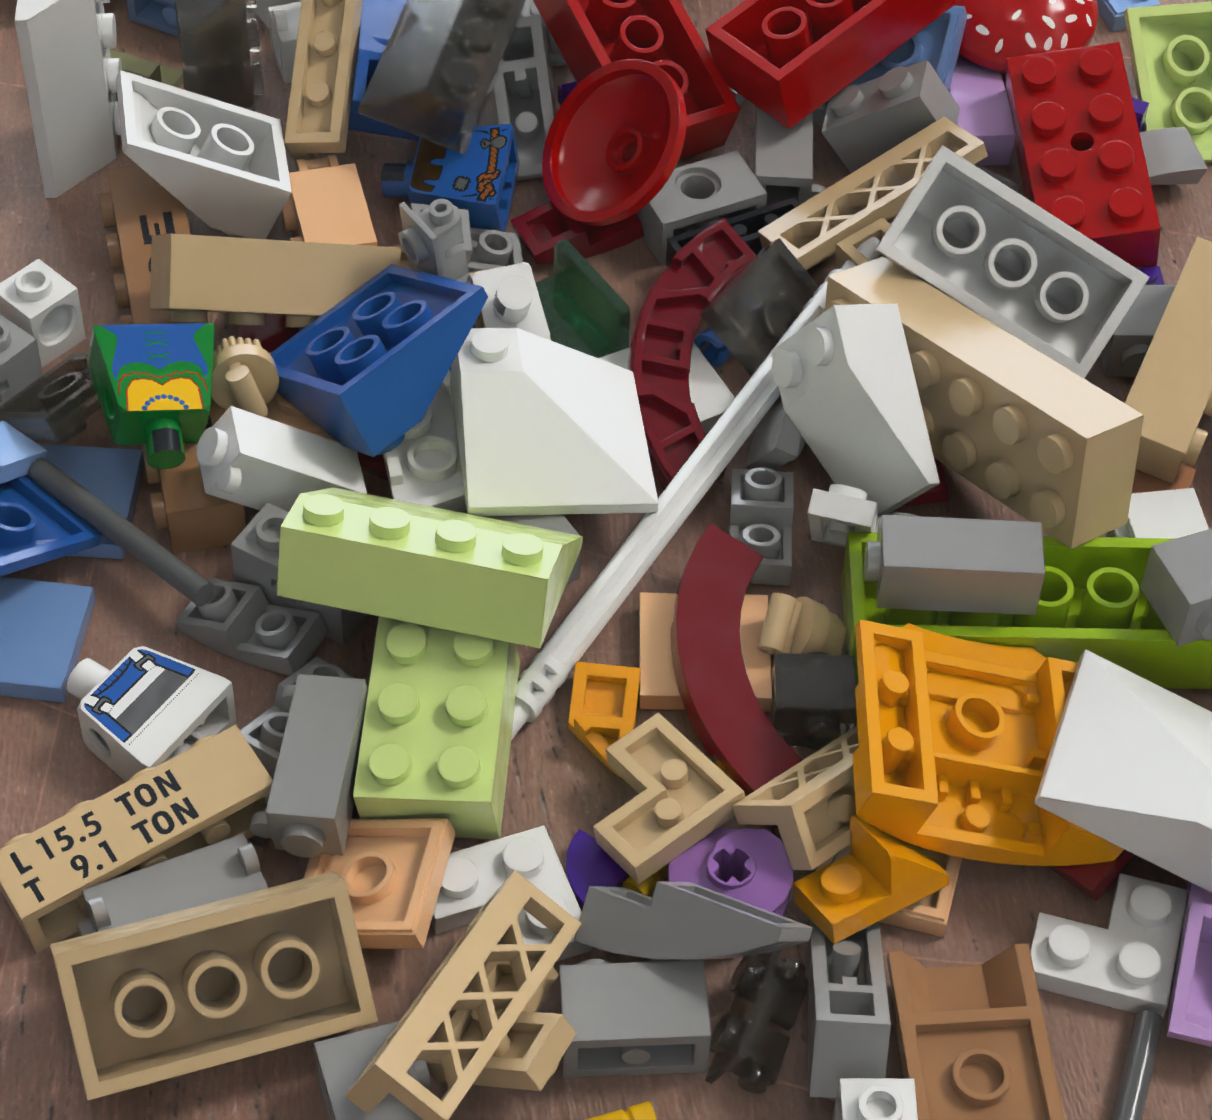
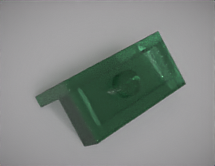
(582, 306)

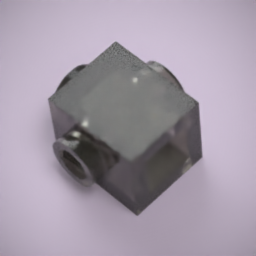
(813, 697)

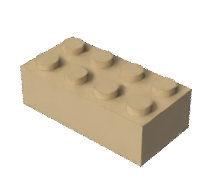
(213, 984)

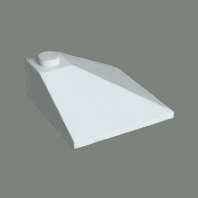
(547, 429)
(1134, 768)

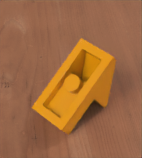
(868, 883)

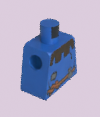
(473, 181)

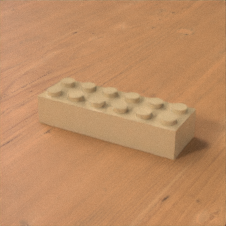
(1007, 411)

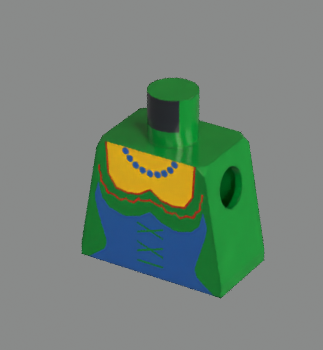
(154, 385)

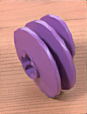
(739, 864)

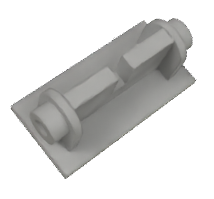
(434, 240)

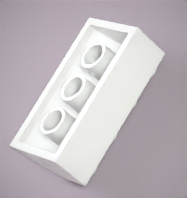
(70, 87)
(1011, 262)

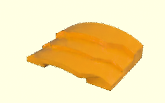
(960, 746)

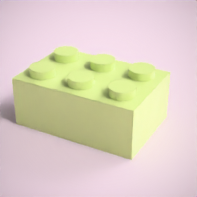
(437, 728)

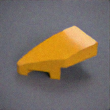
(603, 705)

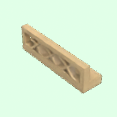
(322, 77)
(867, 193)
(809, 804)
(445, 991)

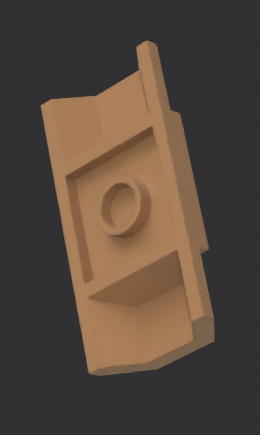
(975, 1038)

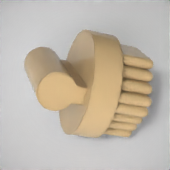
(243, 376)
(800, 627)

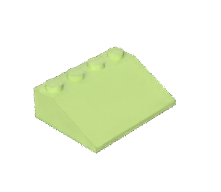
(424, 564)

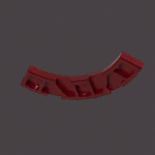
(665, 341)
(712, 666)

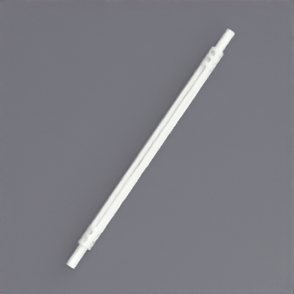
(645, 543)

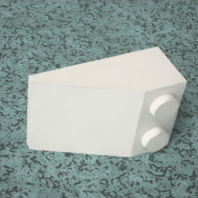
(207, 154)
(858, 402)

